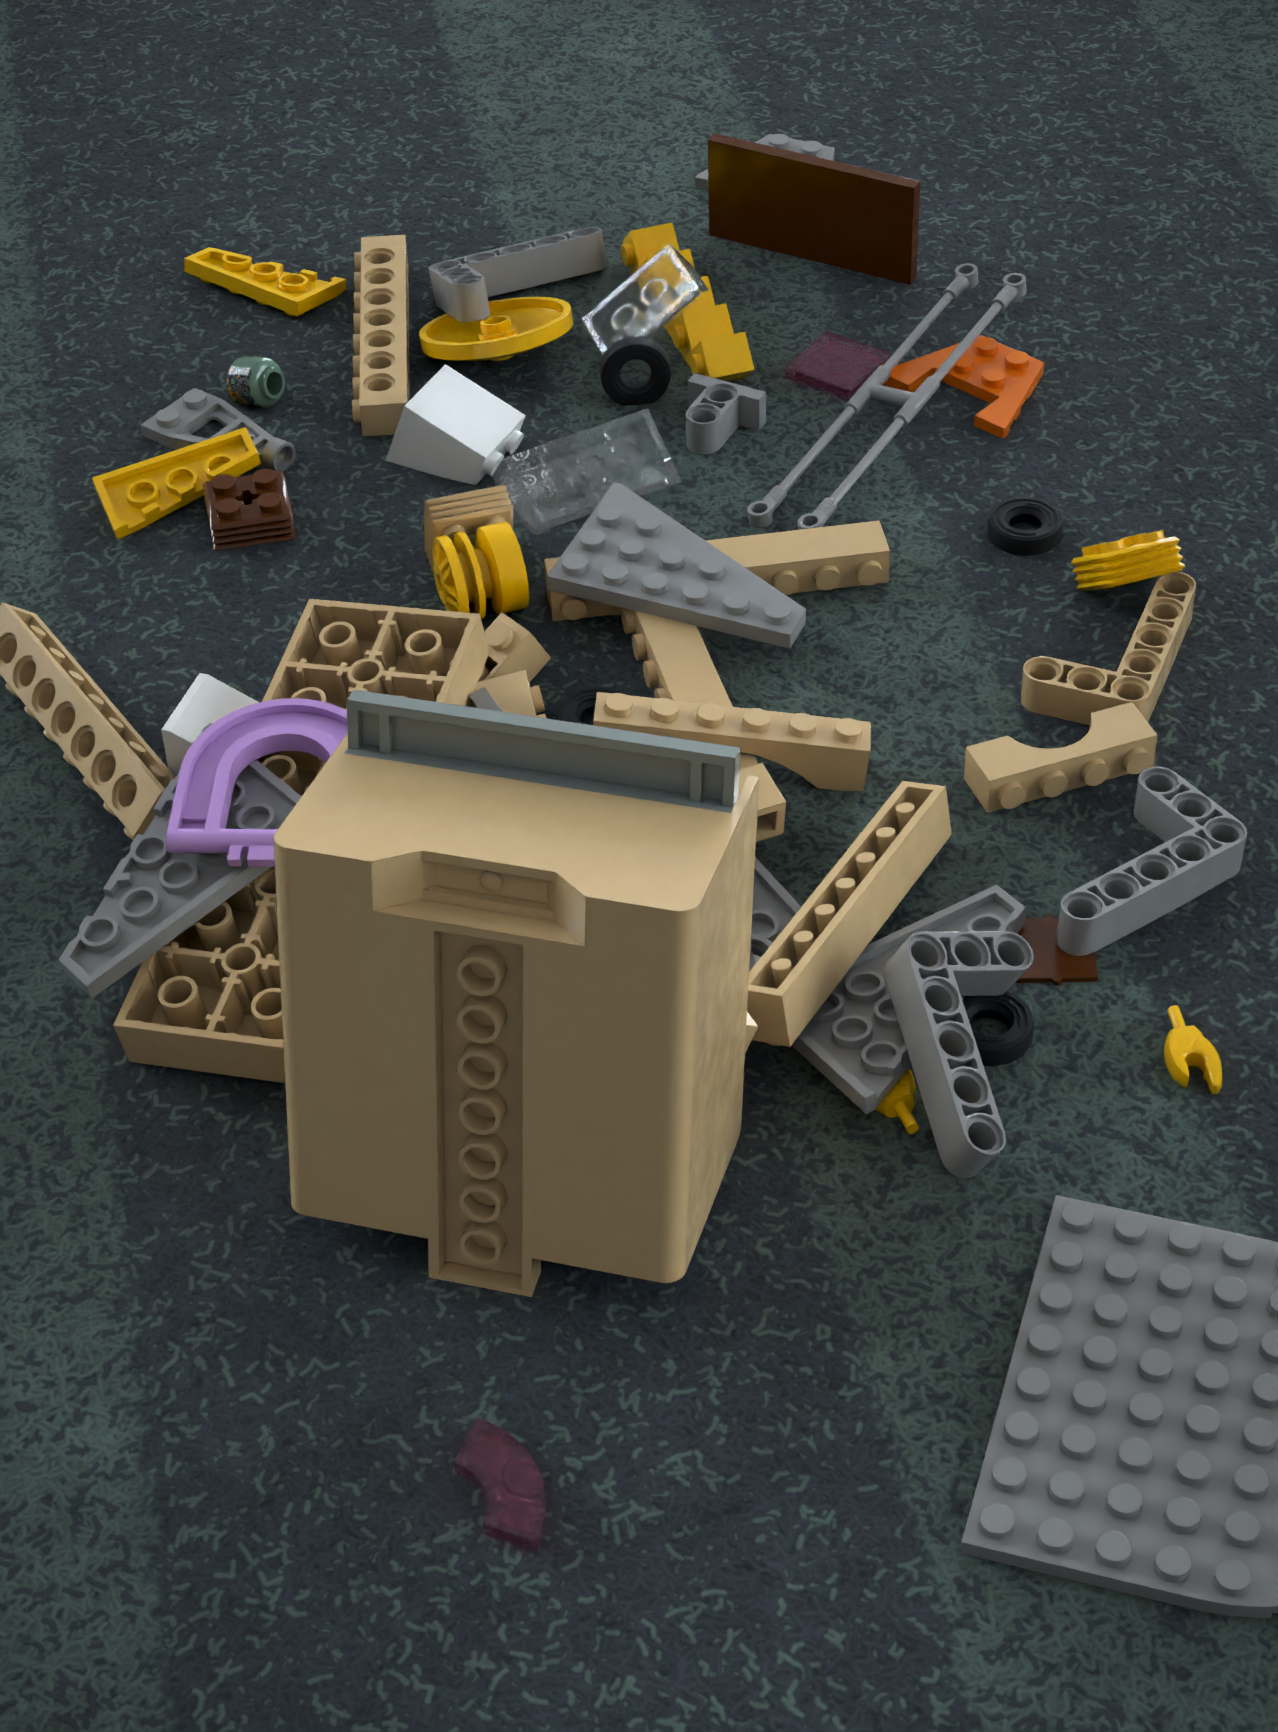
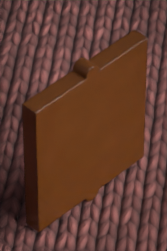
(1049, 961)

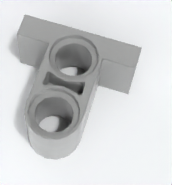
(718, 410)

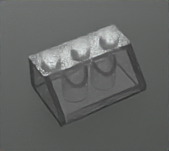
(646, 300)

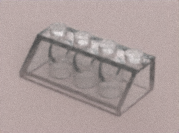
(588, 464)

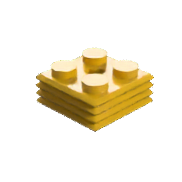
(1127, 561)

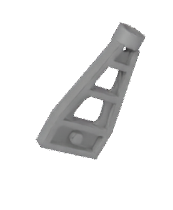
(195, 409)

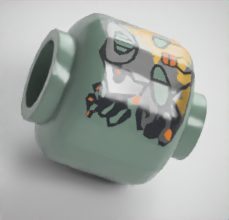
(255, 382)

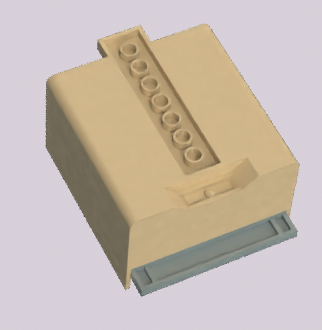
(516, 987)

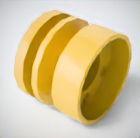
(489, 571)

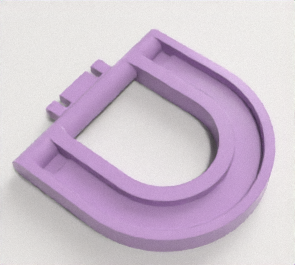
(222, 753)

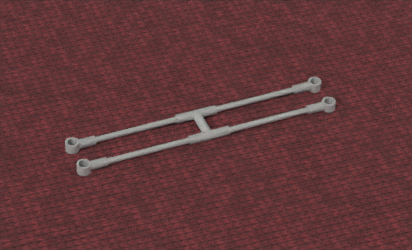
(965, 277)

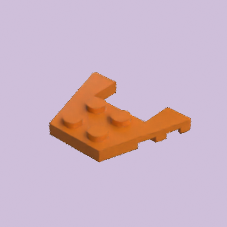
(985, 371)

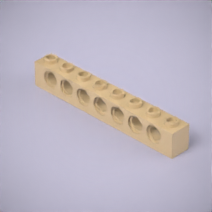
(381, 334)
(81, 720)

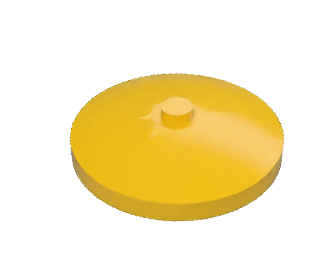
(511, 329)

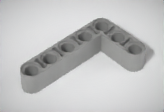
(466, 282)
(1199, 852)
(926, 992)

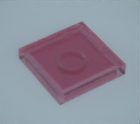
(836, 365)

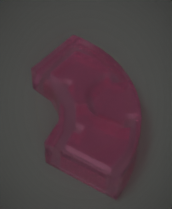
(508, 1482)

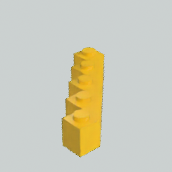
(704, 329)

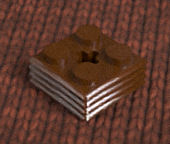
(248, 509)

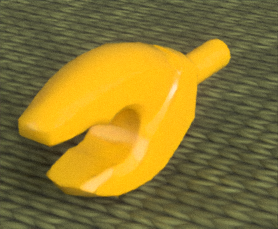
(1188, 1047)
(901, 1102)

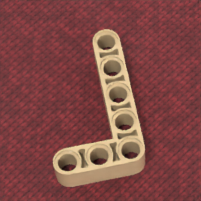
(1077, 690)

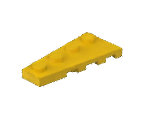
(263, 281)
(167, 482)

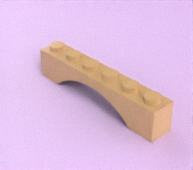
(819, 748)

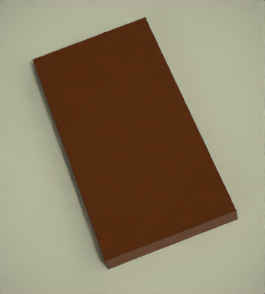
(813, 208)

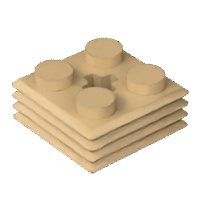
(465, 513)

